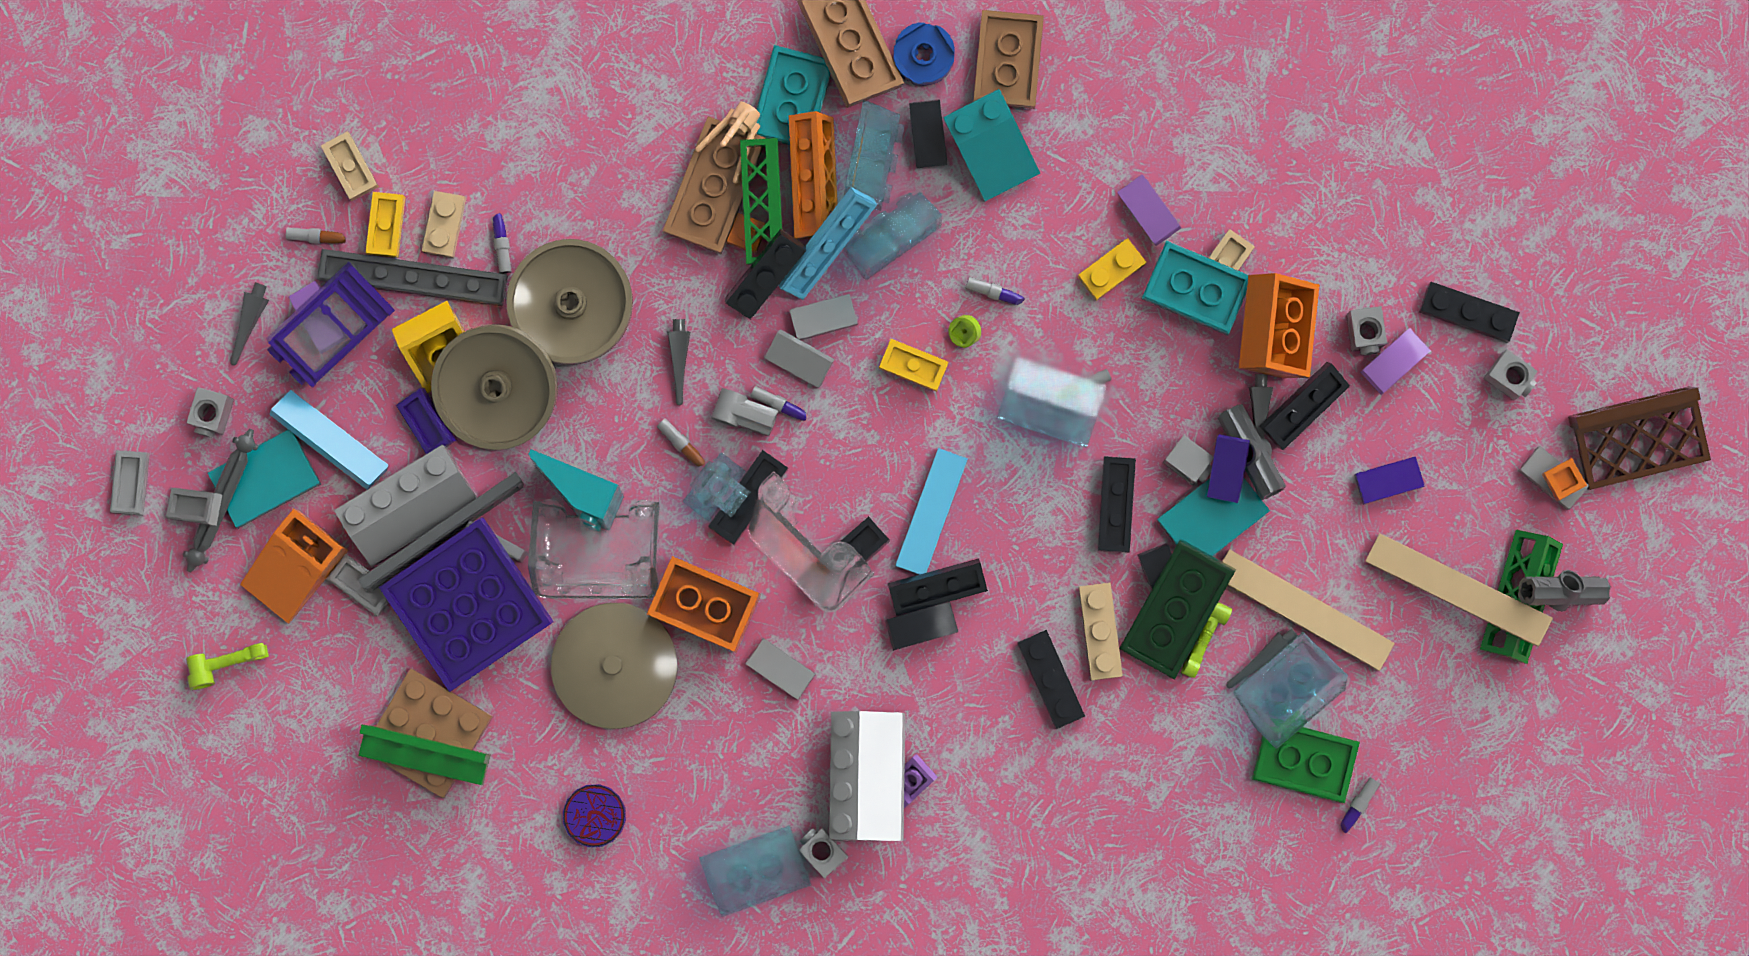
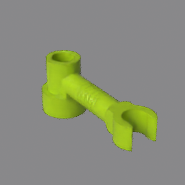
(1219, 615)
(201, 669)

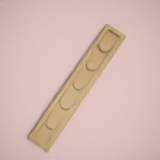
(1459, 590)
(1308, 612)

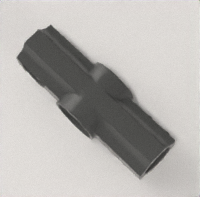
(1259, 467)
(1564, 590)

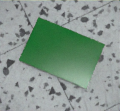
(1308, 764)

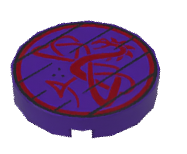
(594, 815)

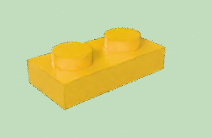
(385, 224)
(1111, 269)
(913, 365)

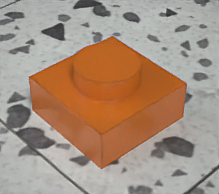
(737, 233)
(1564, 479)

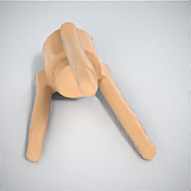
(740, 120)

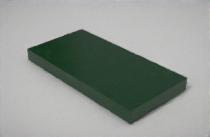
(1177, 609)

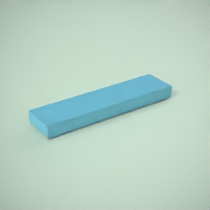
(828, 242)
(329, 440)
(931, 512)

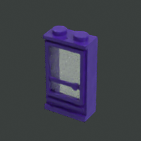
(328, 325)

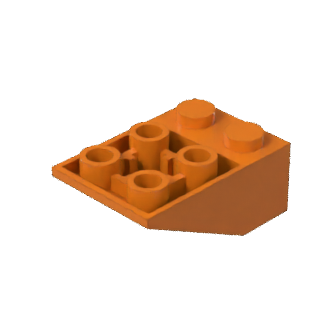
(293, 565)

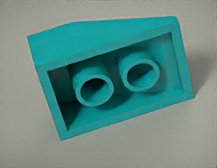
(991, 145)
(588, 495)

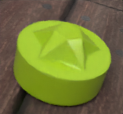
(964, 331)

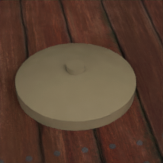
(571, 300)
(494, 387)
(614, 666)

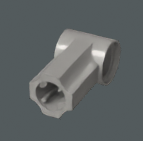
(737, 411)

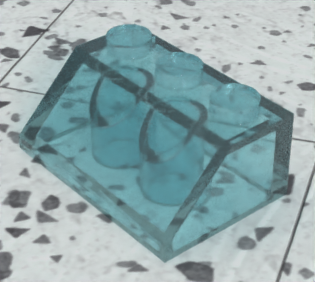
(873, 152)
(893, 234)
(1051, 402)
(1290, 689)
(755, 871)

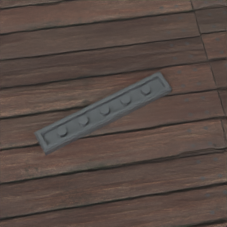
(418, 277)
(441, 532)

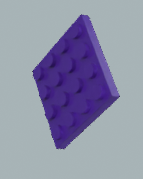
(466, 604)

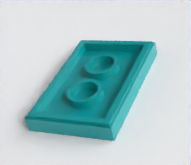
(792, 86)
(1196, 288)
(270, 479)
(1211, 521)

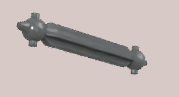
(226, 486)

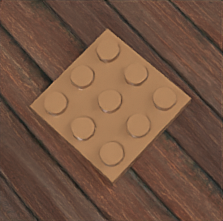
(433, 713)

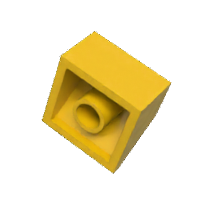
(425, 338)

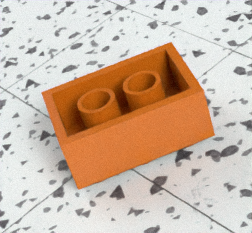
(1279, 326)
(704, 604)

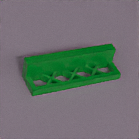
(772, 192)
(1540, 563)
(423, 754)

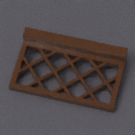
(1642, 410)

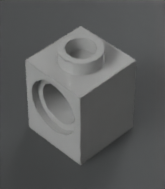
(1366, 316)
(1497, 375)
(203, 400)
(1189, 461)
(825, 866)

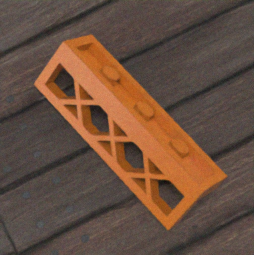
(812, 179)

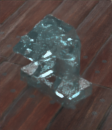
(717, 488)

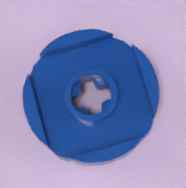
(921, 71)

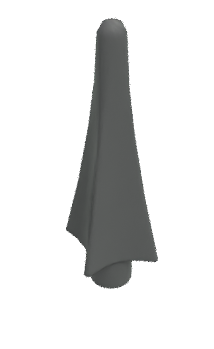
(252, 309)
(679, 346)
(1260, 401)
(1266, 654)

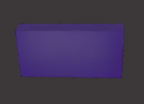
(425, 421)
(1228, 468)
(1389, 480)

